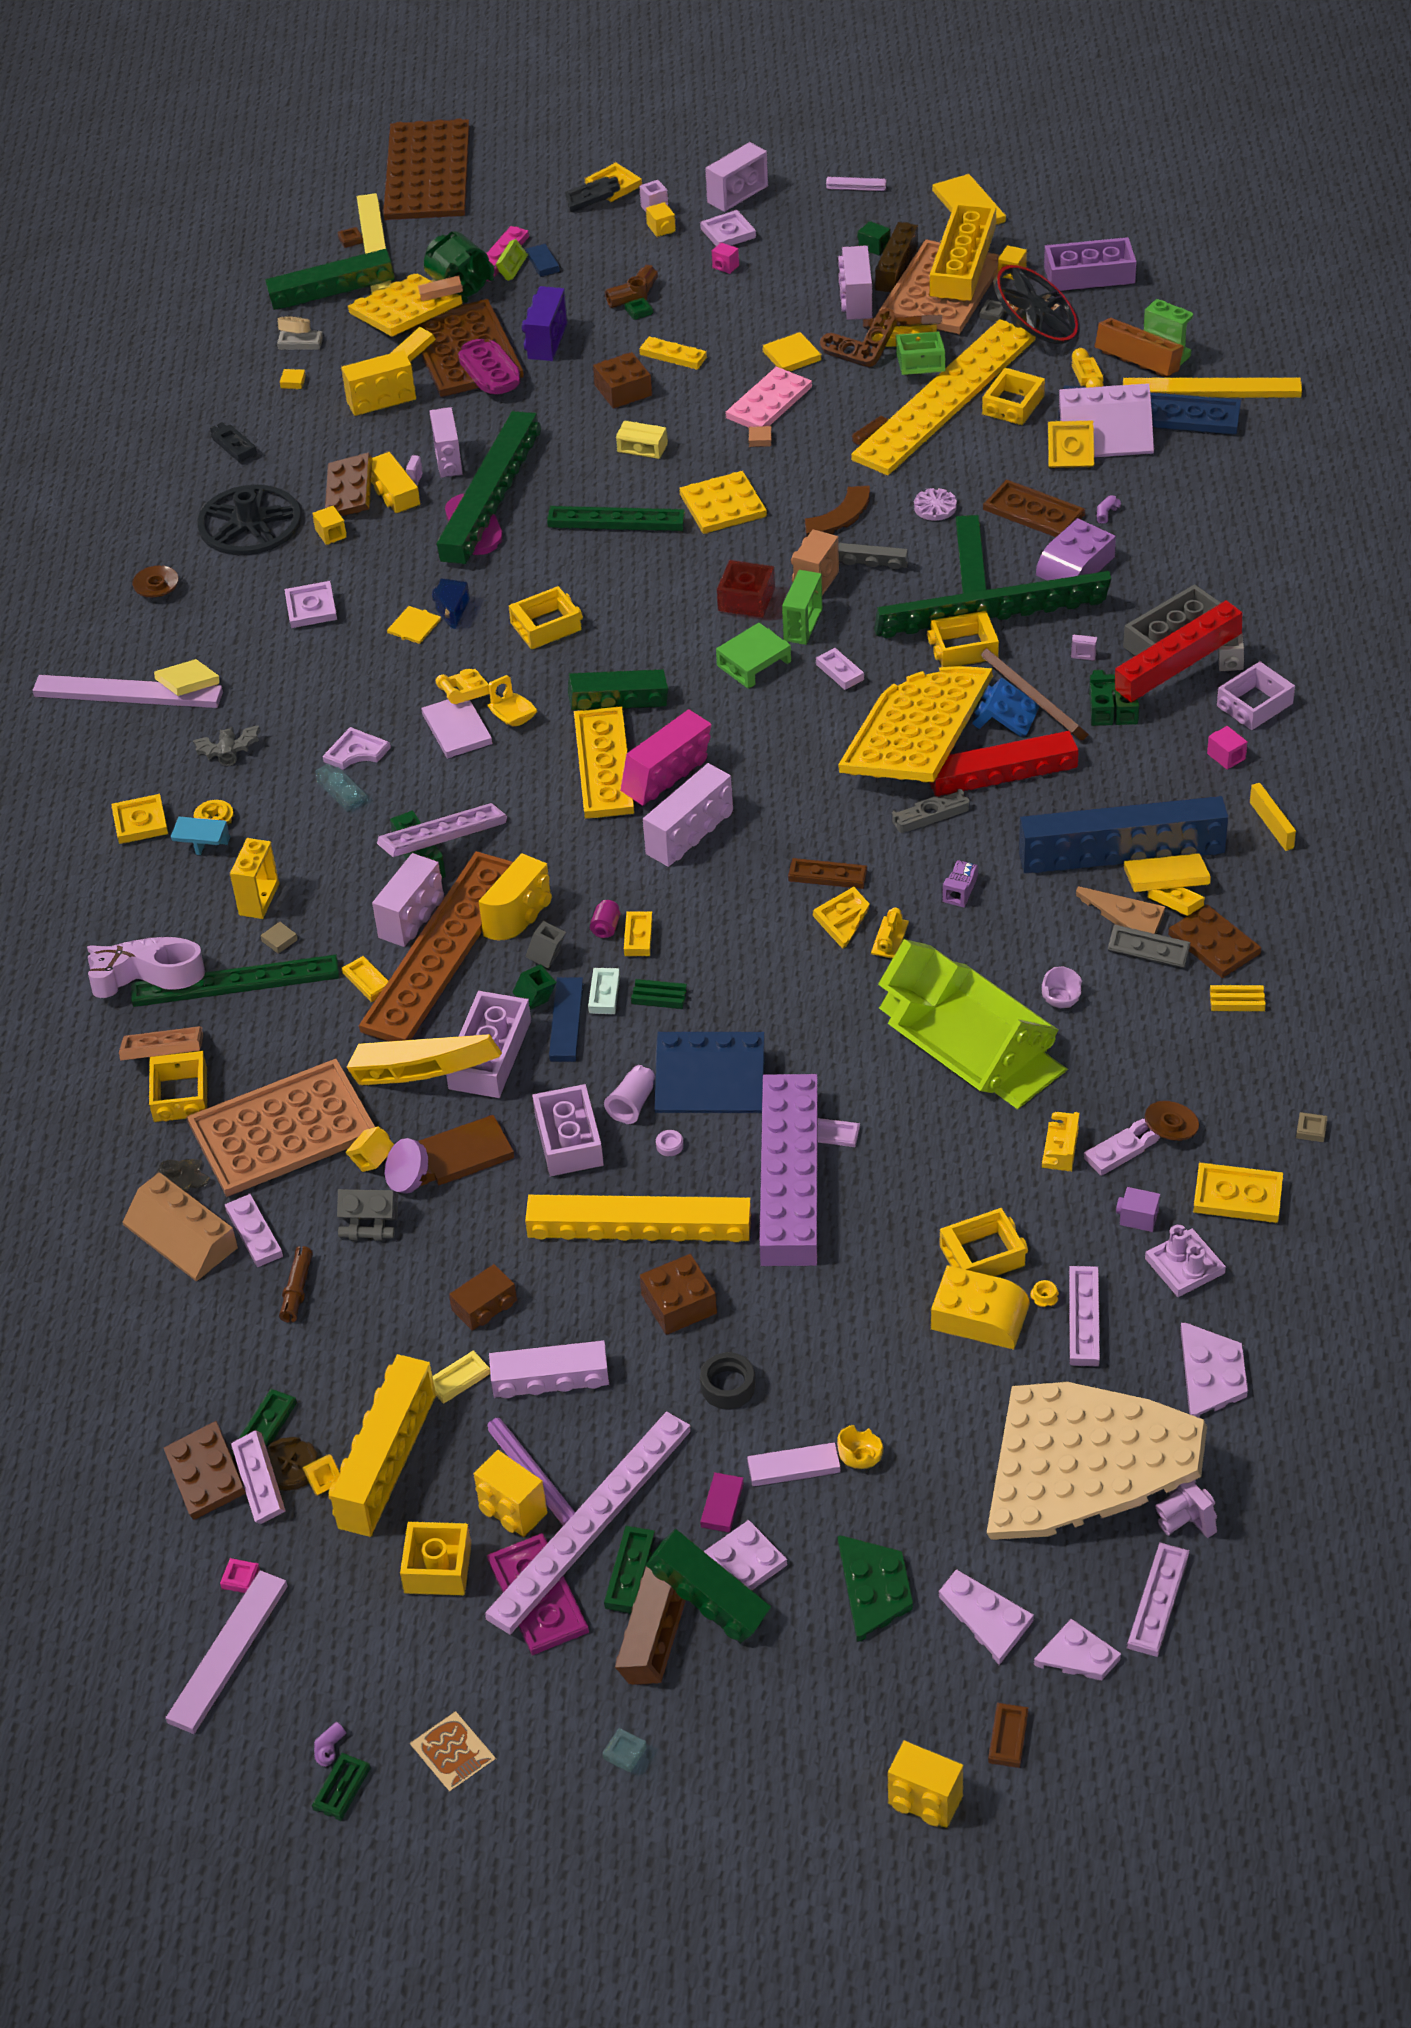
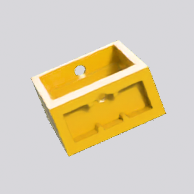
(1018, 383)
(541, 604)
(962, 626)
(253, 877)
(164, 1069)
(995, 1221)

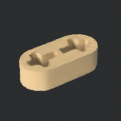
(294, 324)

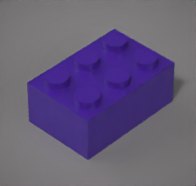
(545, 323)

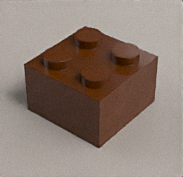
(622, 380)
(678, 1294)

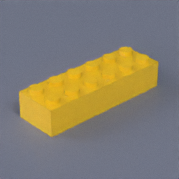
(962, 251)
(382, 1445)

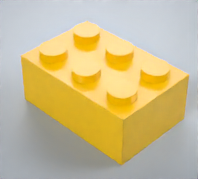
(378, 383)

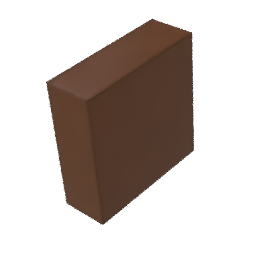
(350, 237)

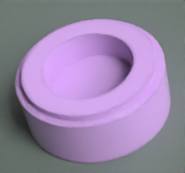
(669, 1143)

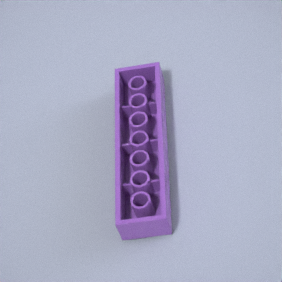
(789, 1170)

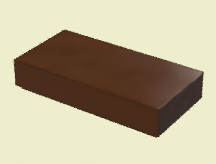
(1008, 1735)

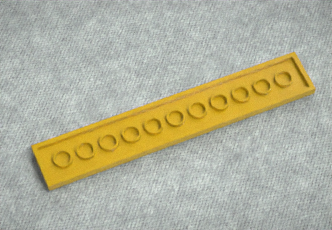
(942, 397)

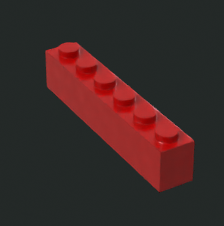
(1178, 651)
(1006, 763)

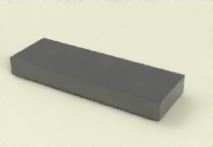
(1149, 946)

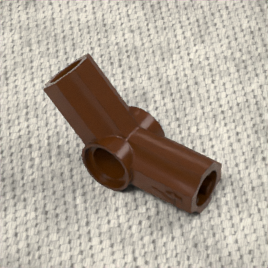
(634, 289)

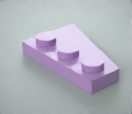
(987, 1614)

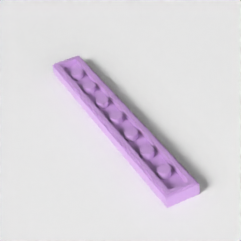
(122, 691)

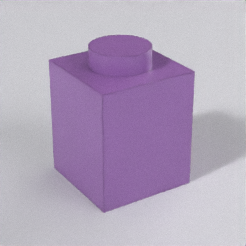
(1138, 1209)

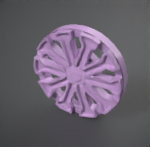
(935, 503)

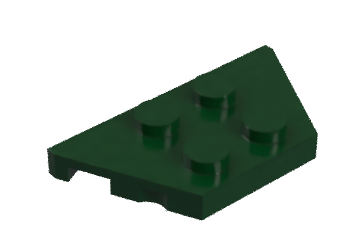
(874, 1584)

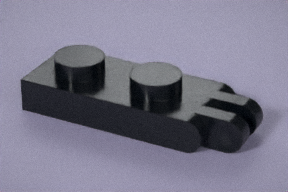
(591, 193)
(233, 441)

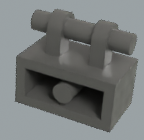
(367, 1205)

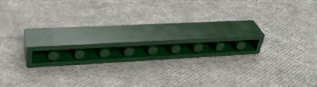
(488, 487)

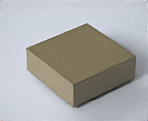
(279, 937)
(1311, 1127)

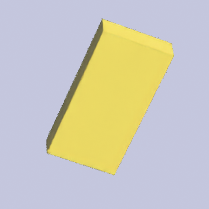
(459, 1376)

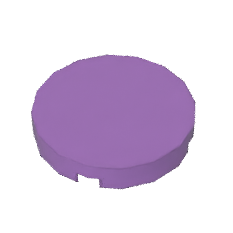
(406, 1165)

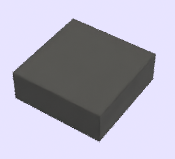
(992, 311)

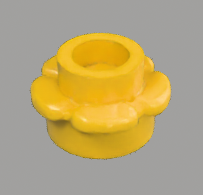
(1044, 1288)

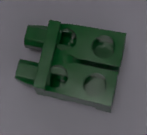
(1104, 697)

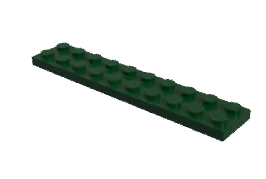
(997, 602)

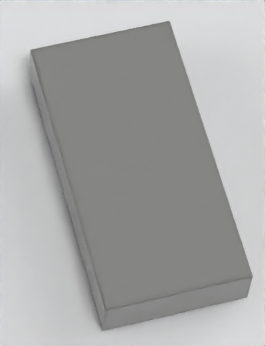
(310, 340)

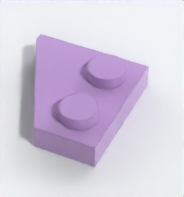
(1078, 1653)

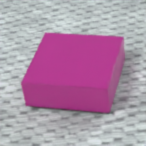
(239, 1575)

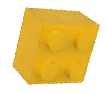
(510, 1494)
(435, 1558)
(925, 1784)

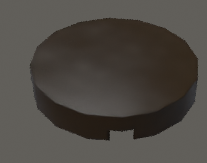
(288, 1459)

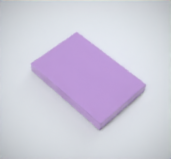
(456, 727)

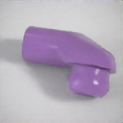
(1110, 502)
(324, 1745)

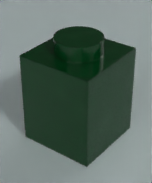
(874, 236)
(535, 986)

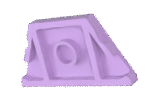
(1212, 1370)

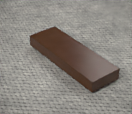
(827, 873)

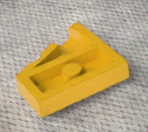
(842, 915)

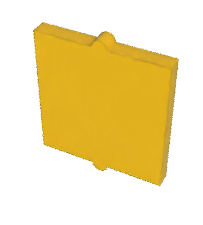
(414, 624)

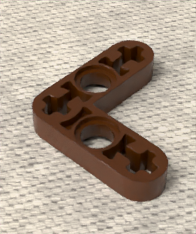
(862, 348)

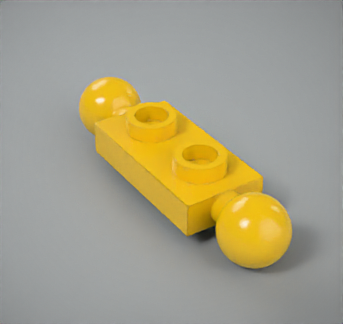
(1086, 369)

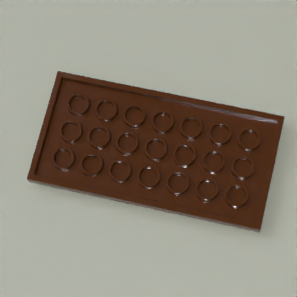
(426, 169)

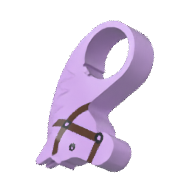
(157, 960)

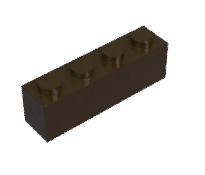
(896, 256)

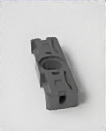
(917, 817)

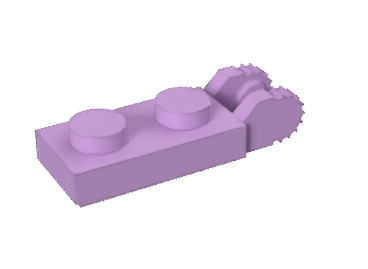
(1120, 1147)

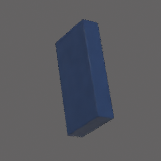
(542, 260)

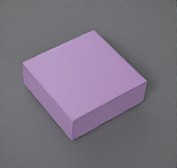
(414, 469)
(1084, 647)

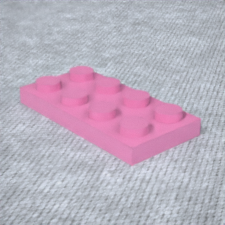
(769, 398)

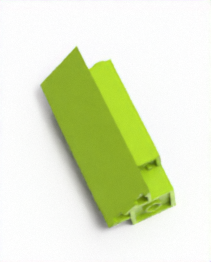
(969, 1024)

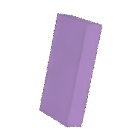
(838, 1132)

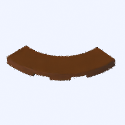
(909, 321)
(844, 515)

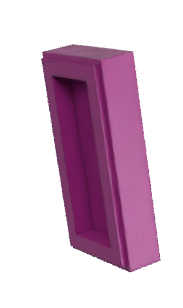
(722, 1502)

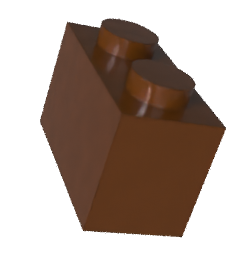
(483, 1297)

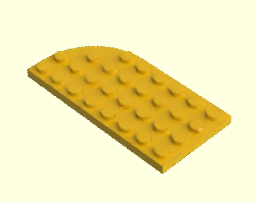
(916, 724)

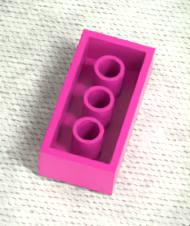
(665, 757)

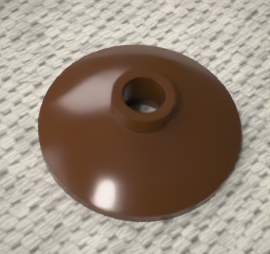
(155, 581)
(1171, 1120)

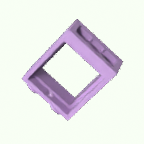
(446, 442)
(1264, 679)

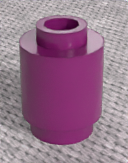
(605, 919)

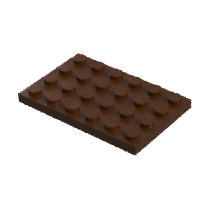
(451, 332)

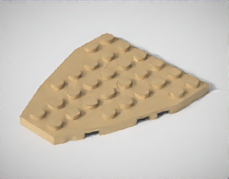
(1086, 1454)

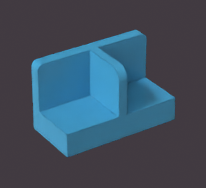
(200, 832)

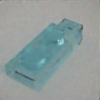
(340, 787)

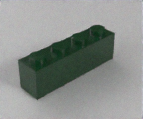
(617, 689)
(708, 1586)

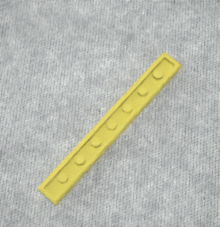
(371, 229)

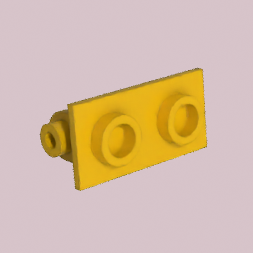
(890, 934)

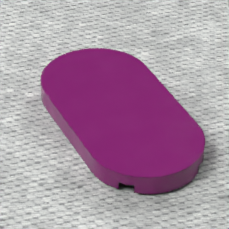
(489, 366)
(491, 536)

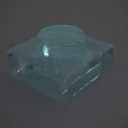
(624, 1750)

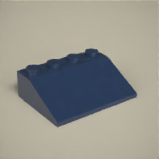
(709, 1072)

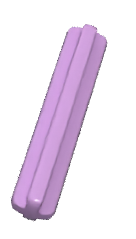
(864, 184)

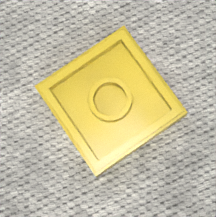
(187, 677)

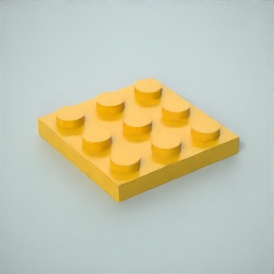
(723, 502)

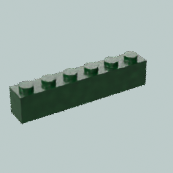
(330, 279)

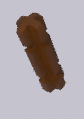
(868, 430)

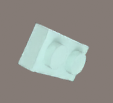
(604, 991)

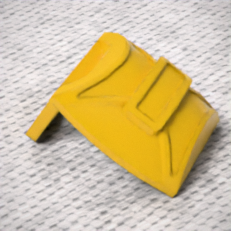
(511, 708)

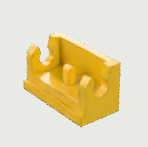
(1061, 1141)

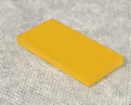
(965, 190)

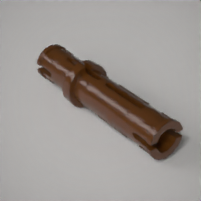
(293, 1292)

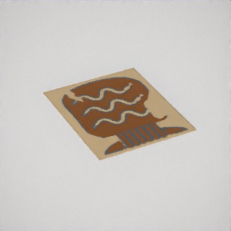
(452, 1751)

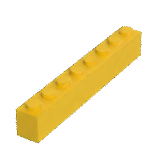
(638, 1217)

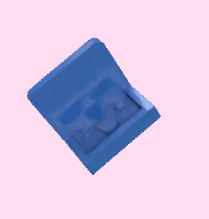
(1007, 706)

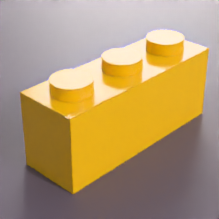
(393, 483)

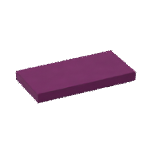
(556, 1615)

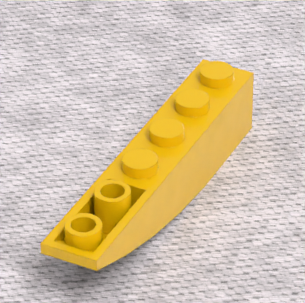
(419, 1058)

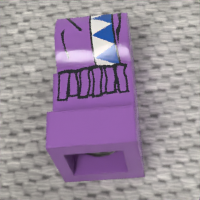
(961, 881)

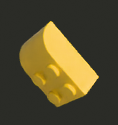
(515, 899)
(979, 1307)

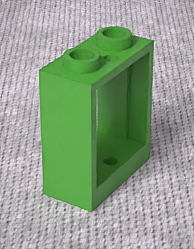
(910, 352)
(802, 607)

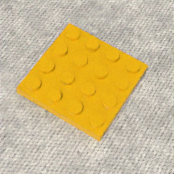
(401, 306)

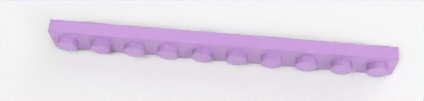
(587, 1523)

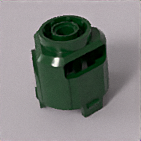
(458, 256)

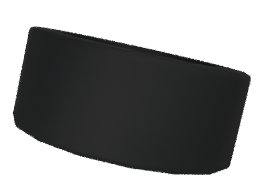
(727, 1398)

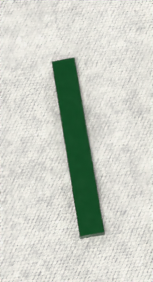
(241, 980)

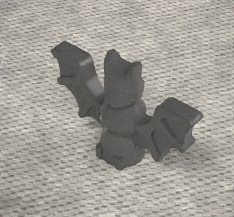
(227, 745)

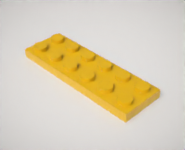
(602, 761)

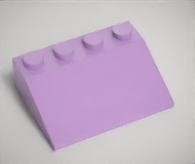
(1119, 417)

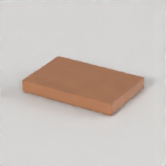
(161, 1043)

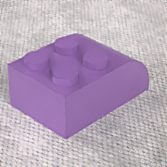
(1076, 552)

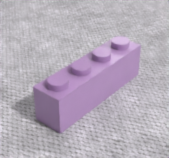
(548, 1369)

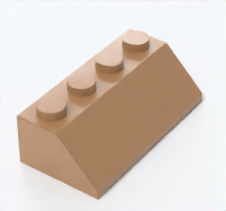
(179, 1227)

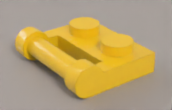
(469, 683)

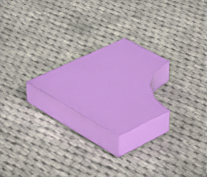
(355, 747)

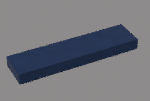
(566, 1019)

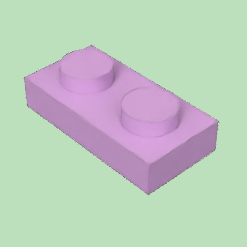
(840, 668)

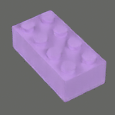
(688, 815)
(507, 1022)

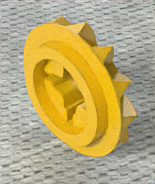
(214, 807)

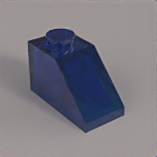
(451, 600)

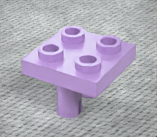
(1184, 1261)
(1185, 1505)

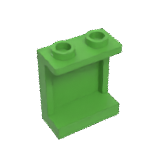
(1169, 323)
(751, 653)

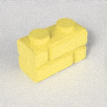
(641, 439)

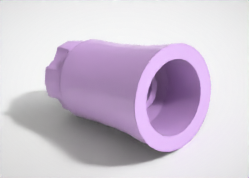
(628, 1098)

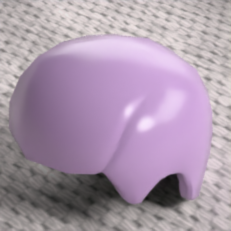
(1061, 987)

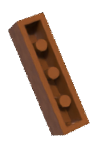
(1139, 347)

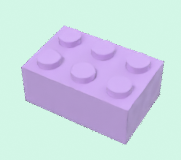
(736, 176)
(855, 282)
(408, 900)
(567, 1130)

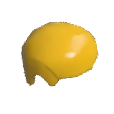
(858, 1448)

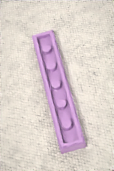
(441, 830)
(226, 1652)

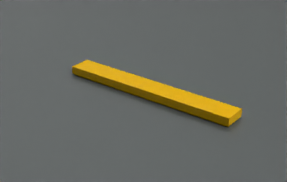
(1223, 387)

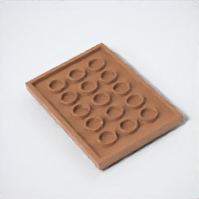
(912, 296)
(280, 1127)

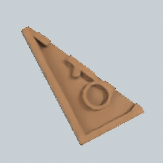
(1123, 910)

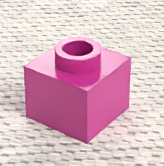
(725, 258)

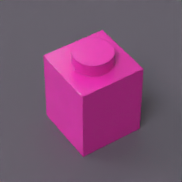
(1227, 747)

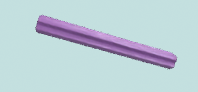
(516, 1452)

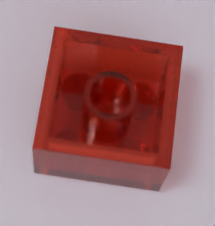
(746, 588)

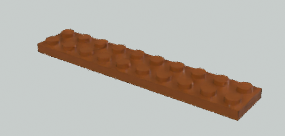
(434, 954)

